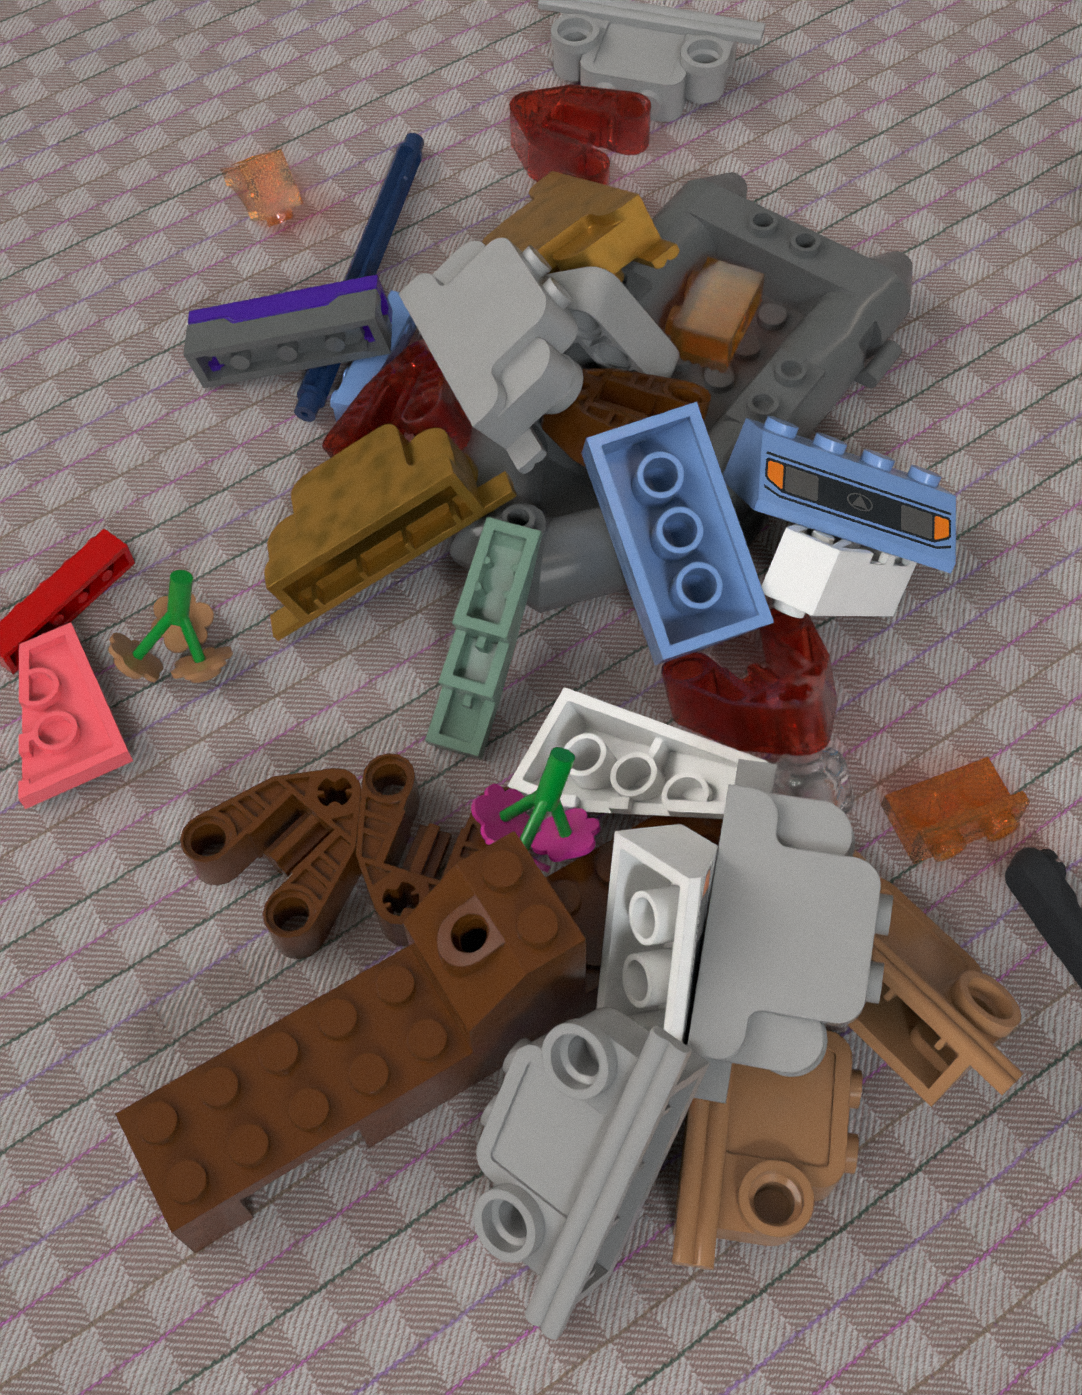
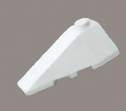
(630, 762)

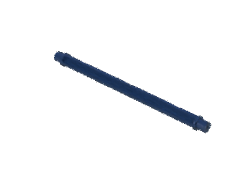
(367, 259)

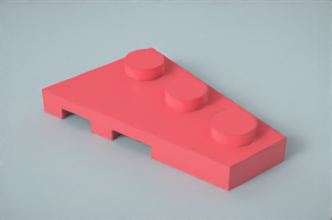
(65, 718)

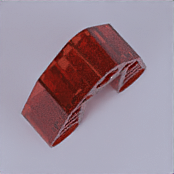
(561, 124)
(404, 394)
(771, 710)

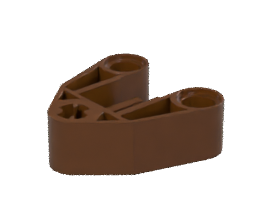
(616, 399)
(304, 829)
(383, 838)

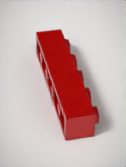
(64, 594)

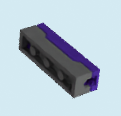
(289, 331)

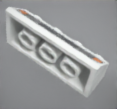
(656, 925)

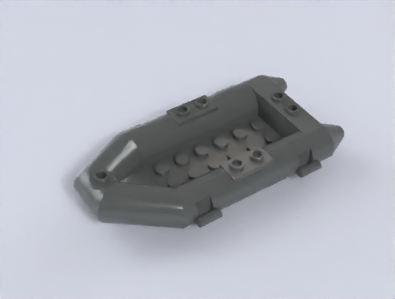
(800, 355)

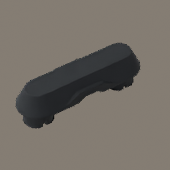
(1050, 903)

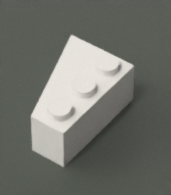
(833, 576)

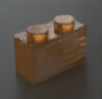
(715, 313)

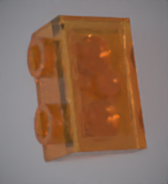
(952, 810)

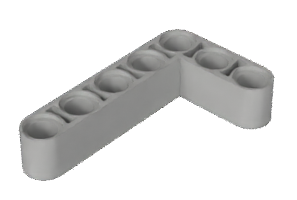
(614, 324)

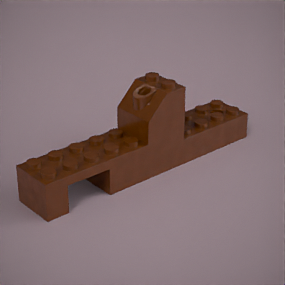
(486, 964)

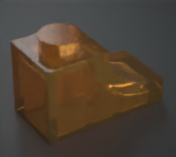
(264, 186)

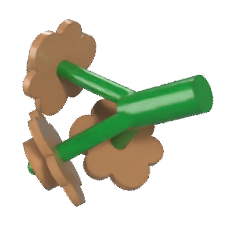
(183, 627)

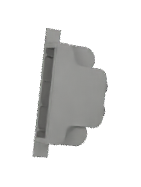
(648, 50)
(500, 340)
(783, 934)
(579, 1150)

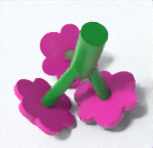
(561, 836)

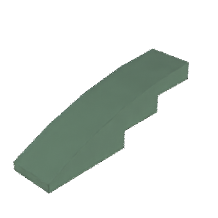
(484, 637)

